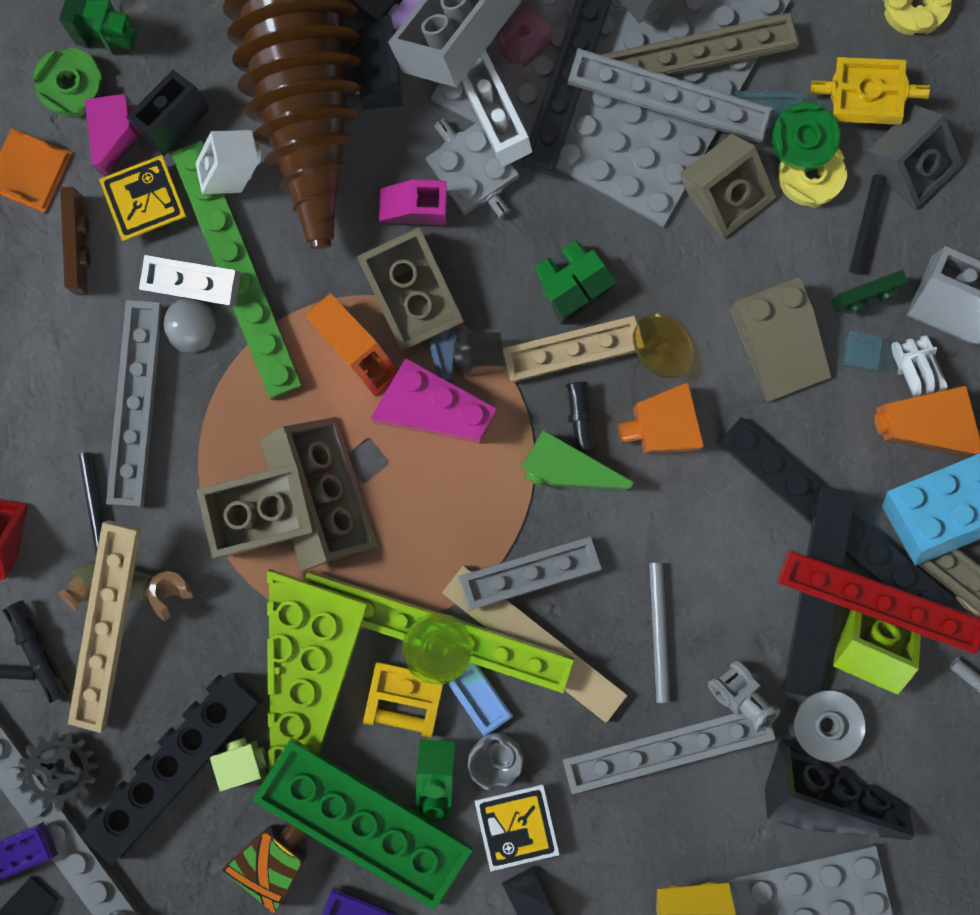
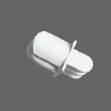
(919, 366)

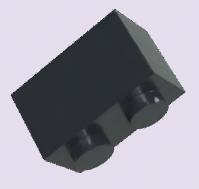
(168, 112)

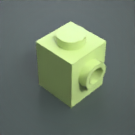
(239, 764)

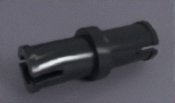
(581, 416)

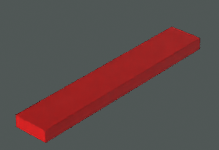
(880, 601)

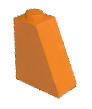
(352, 343)
(932, 422)

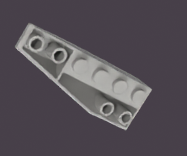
(950, 296)

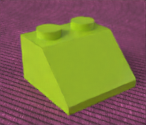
(877, 652)

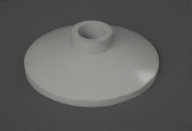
(846, 729)

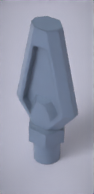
(443, 353)

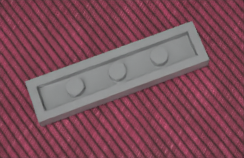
(529, 573)

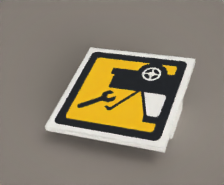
(516, 827)

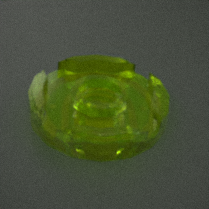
(437, 648)

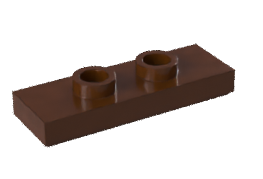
(75, 254)

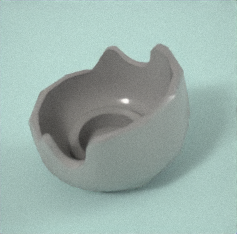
(189, 325)
(495, 761)

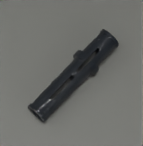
(33, 646)

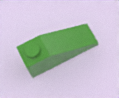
(564, 466)

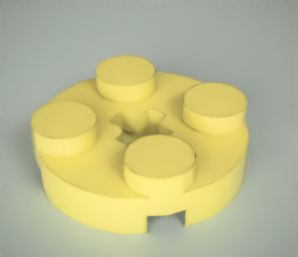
(913, 20)
(815, 191)

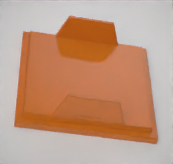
(31, 169)

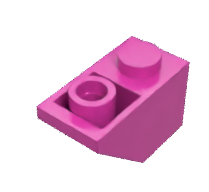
(414, 203)

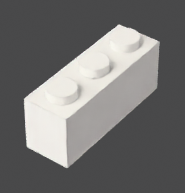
(496, 111)

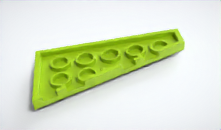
(307, 658)

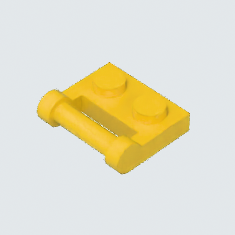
(400, 686)

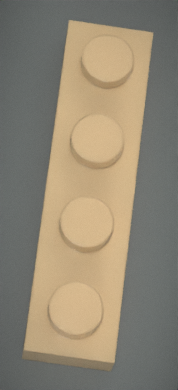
(570, 349)

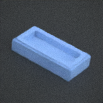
(480, 699)

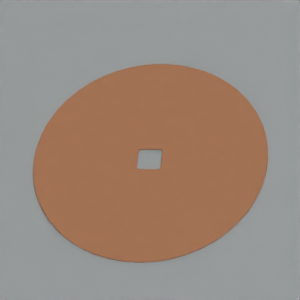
(432, 505)

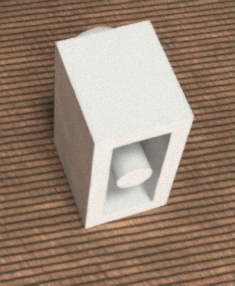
(227, 161)

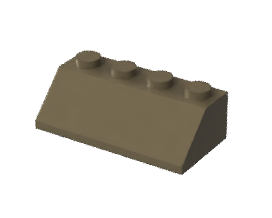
(330, 490)

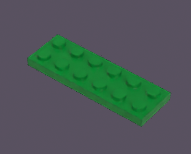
(362, 823)

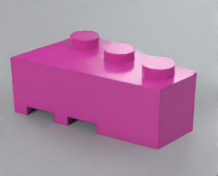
(433, 406)

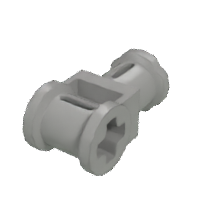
(742, 694)

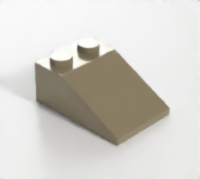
(410, 289)
(781, 338)
(255, 511)

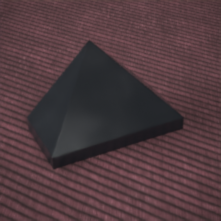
(528, 894)

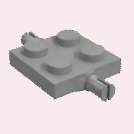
(471, 168)

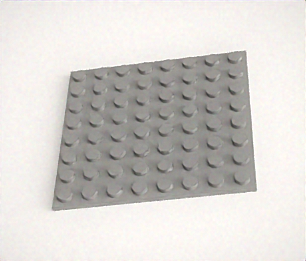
(611, 143)

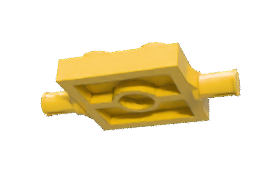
(870, 90)

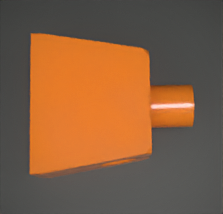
(664, 423)

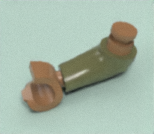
(143, 587)

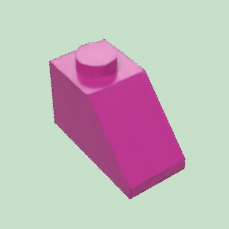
(109, 130)

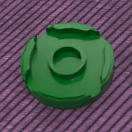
(806, 136)

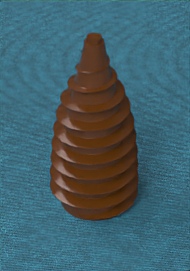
(299, 92)

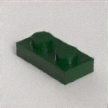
(857, 297)

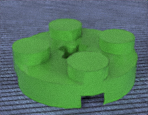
(62, 64)

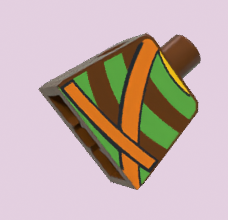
(269, 865)

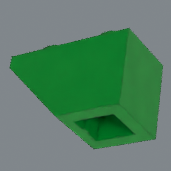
(435, 779)

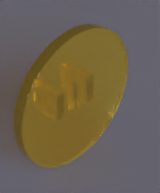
(663, 346)

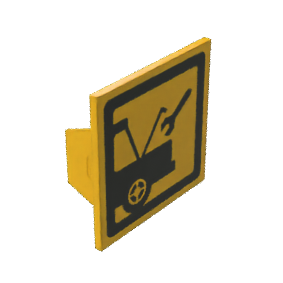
(142, 198)

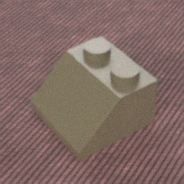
(728, 184)

